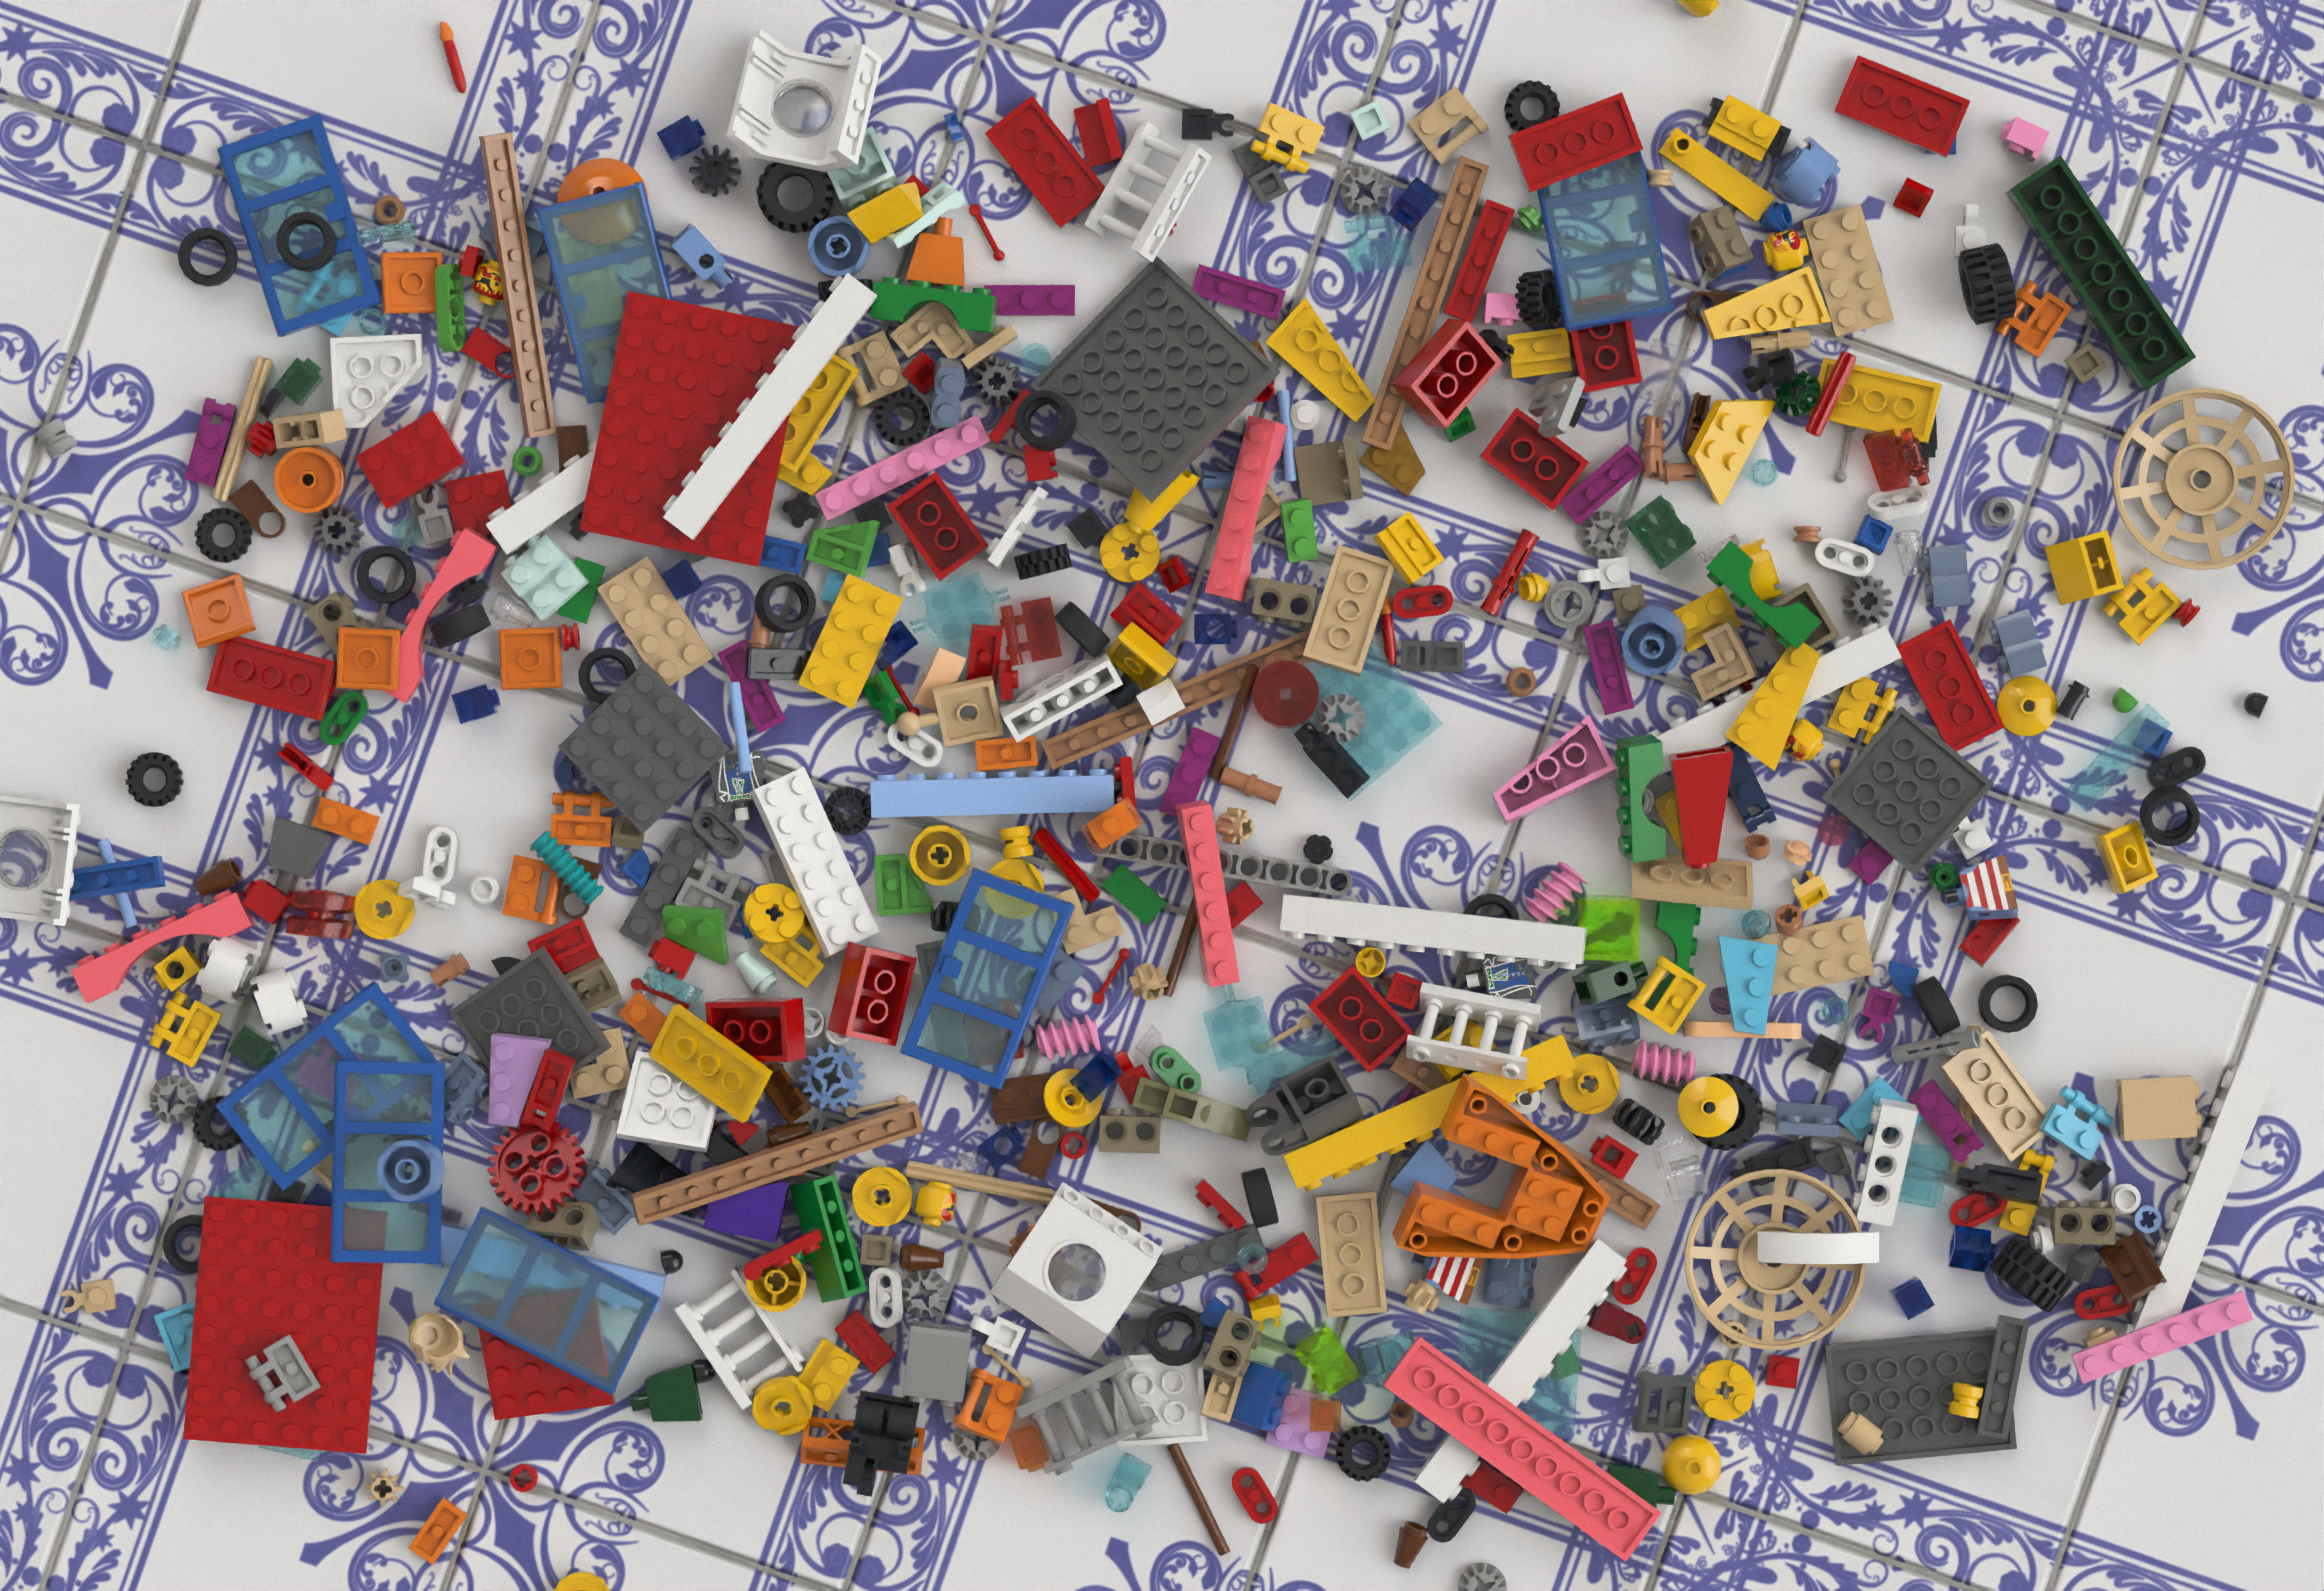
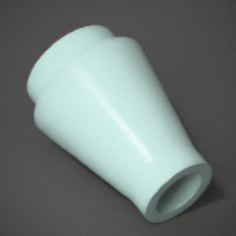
(757, 975)

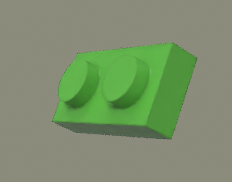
(1298, 530)

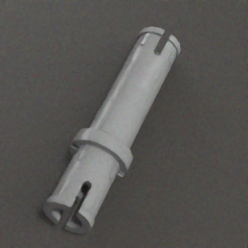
(1967, 1040)

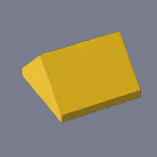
(888, 212)
(1140, 657)
(2125, 857)

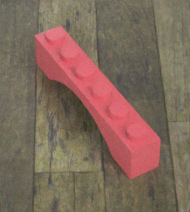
(1233, 551)
(469, 557)
(1209, 893)
(106, 973)

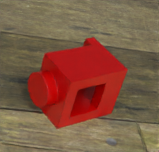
(1039, 464)
(672, 957)
(1624, 1156)

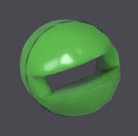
(2123, 701)

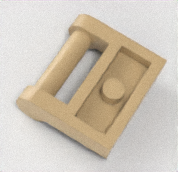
(1442, 117)
(881, 365)

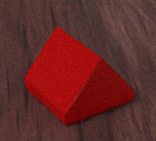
(1174, 574)
(742, 1131)

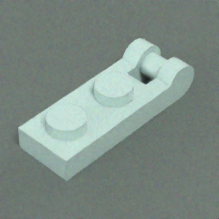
(933, 204)

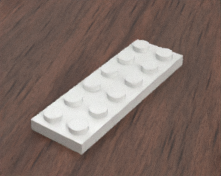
(814, 861)

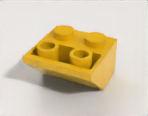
(2083, 567)

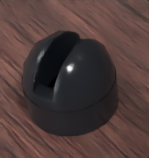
(2255, 703)
(671, 1261)
(702, 1372)

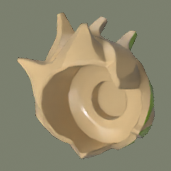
(437, 1341)

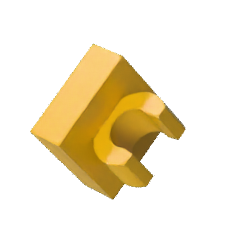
(1810, 892)
(1265, 1308)

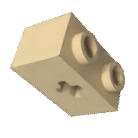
(309, 428)

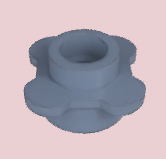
(388, 961)

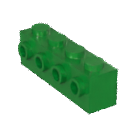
(836, 1261)

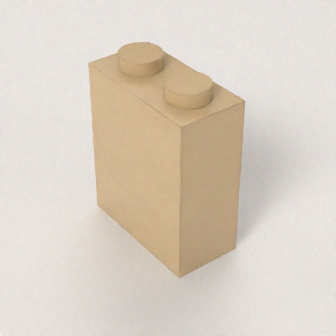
(2158, 1107)

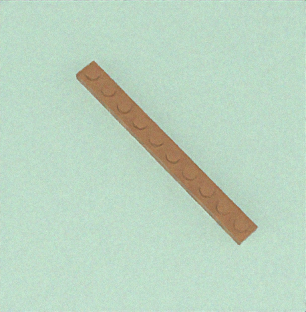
(518, 285)
(1426, 298)
(1193, 693)
(776, 1163)
(1624, 1198)

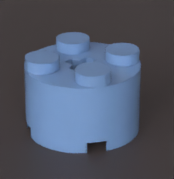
(1805, 173)
(823, 255)
(1655, 657)
(404, 1185)

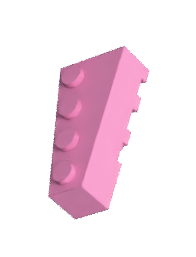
(1558, 772)

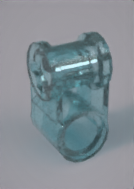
(1128, 1477)

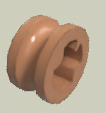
(1807, 534)
(1784, 912)

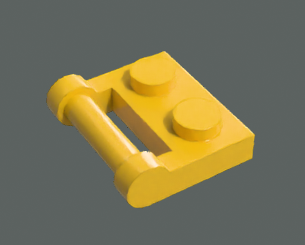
(1675, 1001)

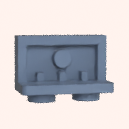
(610, 1204)
(1510, 1282)

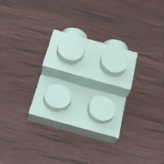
(866, 179)
(544, 576)

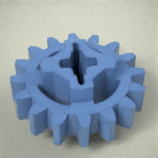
(819, 1072)

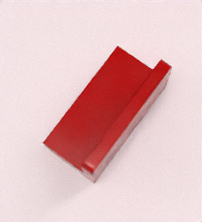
(1098, 133)

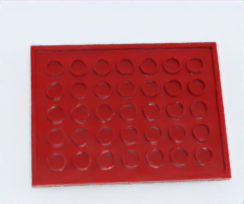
(668, 397)
(257, 1282)

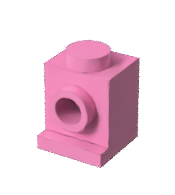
(2023, 138)
(1501, 308)

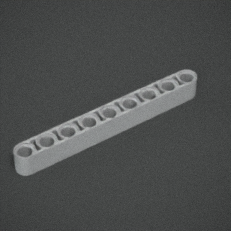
(1232, 870)

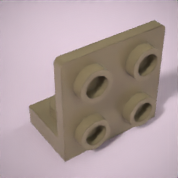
(1329, 472)

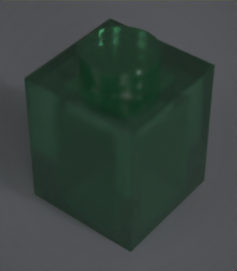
(300, 380)
(253, 1047)

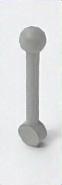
(1841, 476)

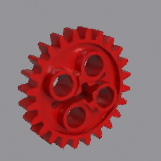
(550, 1187)

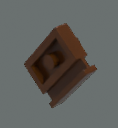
(1020, 1099)
(2132, 1266)

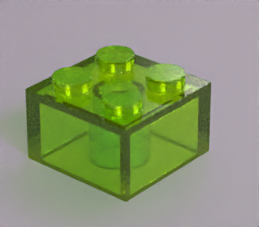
(1611, 927)
(1327, 1357)

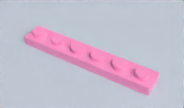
(902, 467)
(2162, 1337)

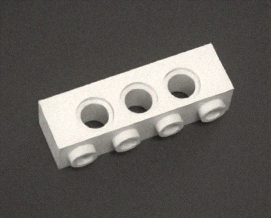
(1060, 695)
(1882, 1208)

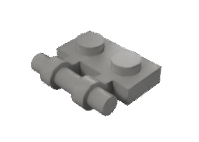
(698, 894)
(291, 1369)

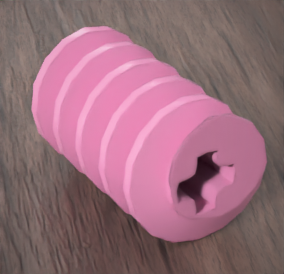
(1555, 893)
(1067, 1037)
(1663, 1063)

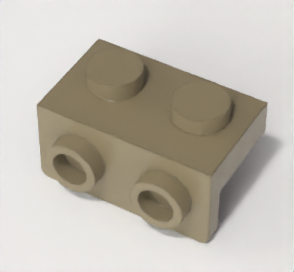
(1719, 241)
(594, 985)

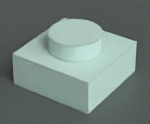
(1369, 120)

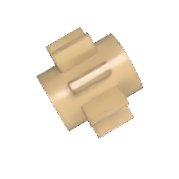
(1235, 826)
(1148, 981)
(1421, 1296)
(378, 1492)

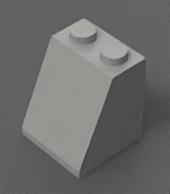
(937, 1362)

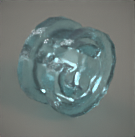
(367, 329)
(1766, 464)
(1832, 1001)

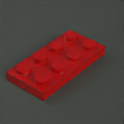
(1902, 106)
(1575, 142)
(1046, 162)
(272, 676)
(1950, 686)

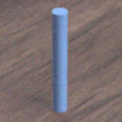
(1288, 446)
(739, 727)
(122, 899)

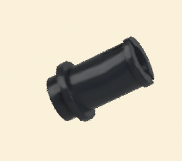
(1497, 344)
(2073, 700)

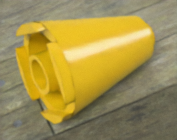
(1146, 515)

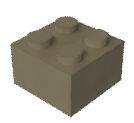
(1821, 635)

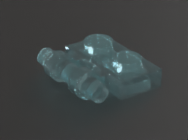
(1377, 252)

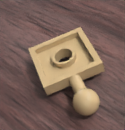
(949, 702)

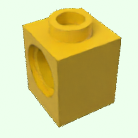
(187, 959)

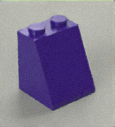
(750, 1213)

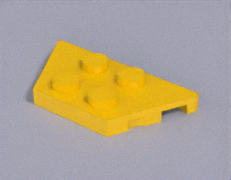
(1727, 442)

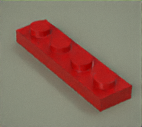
(1479, 261)

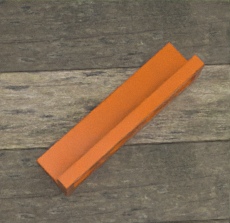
(833, 1450)

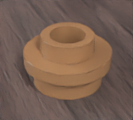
(385, 201)
(1528, 675)

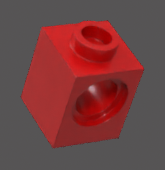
(265, 900)

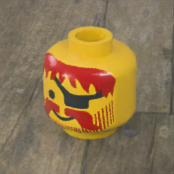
(1784, 250)
(488, 284)
(1803, 741)
(935, 1203)

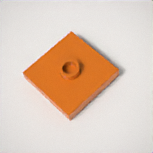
(409, 282)
(218, 610)
(368, 658)
(530, 658)

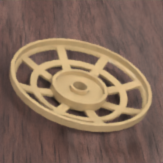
(2222, 478)
(1766, 1278)

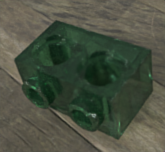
(1654, 537)

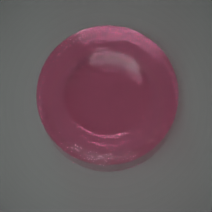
(1833, 831)

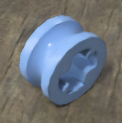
(2156, 1221)

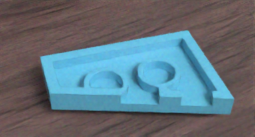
(1749, 981)

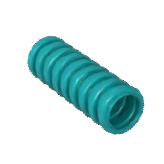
(566, 868)

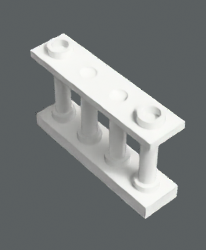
(1170, 202)
(1477, 1007)
(727, 1364)

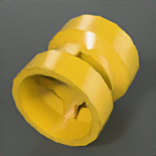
(1016, 842)
(1373, 964)
(1965, 1400)

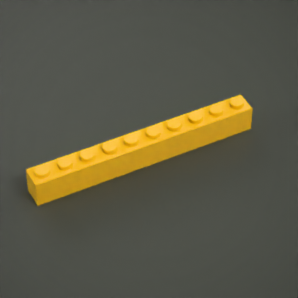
(1417, 1118)

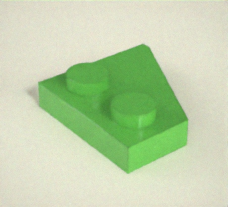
(844, 546)
(898, 887)
(698, 930)

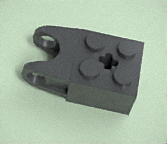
(1305, 1107)

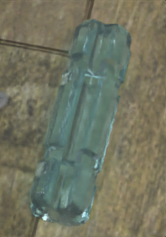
(386, 233)

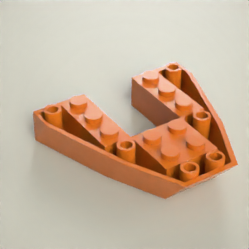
(1545, 1211)

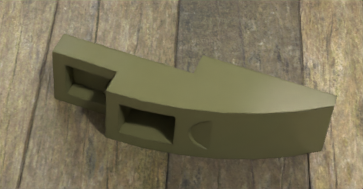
(1191, 1109)

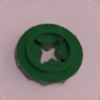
(1806, 398)

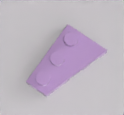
(512, 1075)

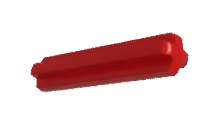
(1830, 394)
(1066, 865)

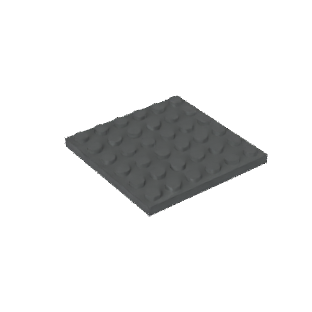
(1156, 378)

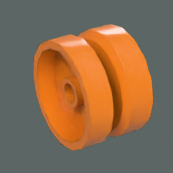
(328, 477)

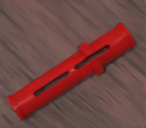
(1510, 571)

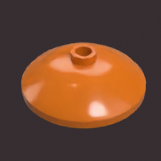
(596, 176)

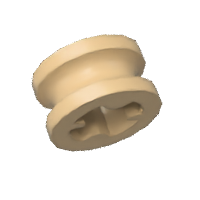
(1659, 178)
(1727, 1342)

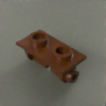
(787, 1099)

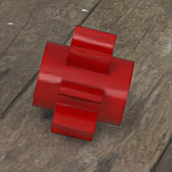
(262, 439)

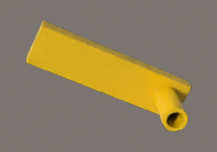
(1716, 174)

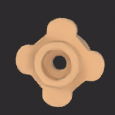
(1797, 852)

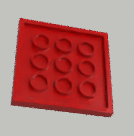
(529, 1386)

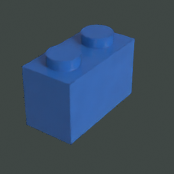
(1262, 1395)

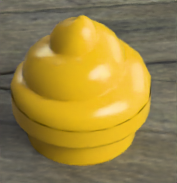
(1532, 587)

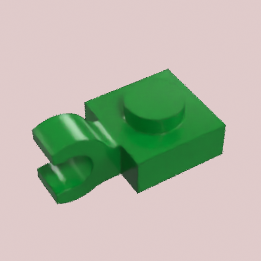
(881, 695)

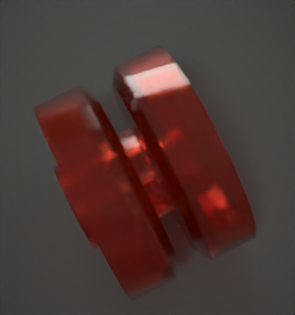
(1284, 676)
(320, 914)

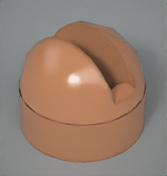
(1757, 846)
(1401, 1407)

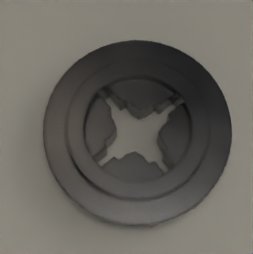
(860, 804)

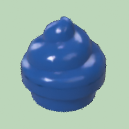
(1776, 217)

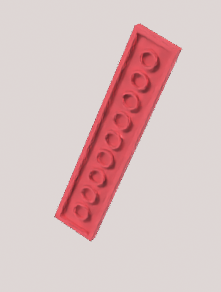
(1521, 1448)

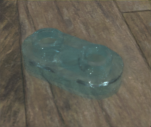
(683, 991)

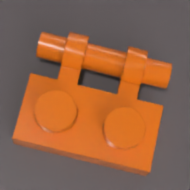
(2041, 324)
(582, 829)

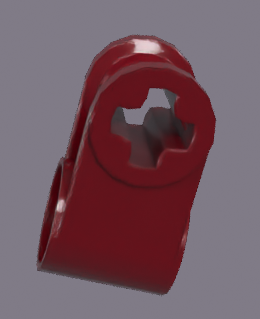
(1612, 1321)

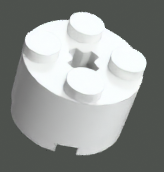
(228, 970)
(278, 1001)

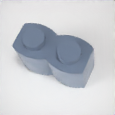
(945, 398)
(1947, 576)
(2017, 643)

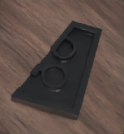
(646, 1169)

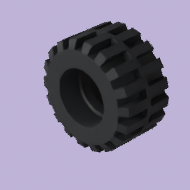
(788, 220)
(1987, 283)
(1749, 1120)
(2031, 1274)

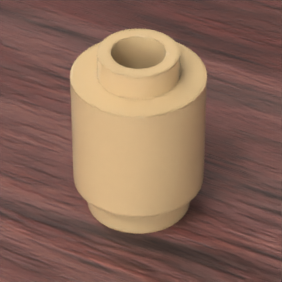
(1860, 1433)

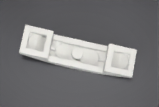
(1817, 1247)

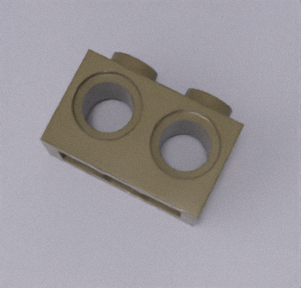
(1285, 594)
(328, 628)
(1129, 1141)
(567, 1226)
(2082, 1231)
(1225, 1343)

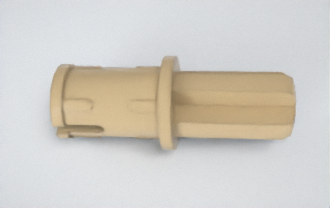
(1780, 341)

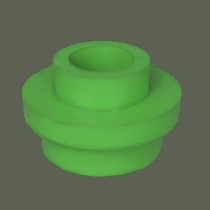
(1530, 219)
(518, 458)

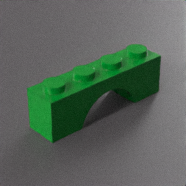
(896, 301)
(1791, 622)
(1638, 762)
(1677, 923)

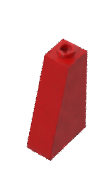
(1700, 800)

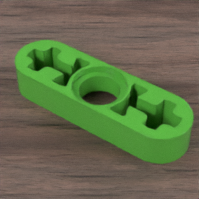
(450, 291)

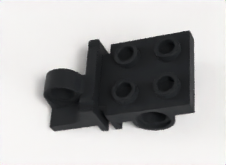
(879, 1439)

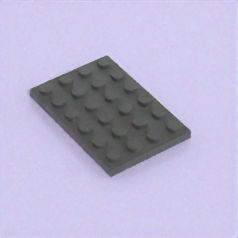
(1907, 1393)

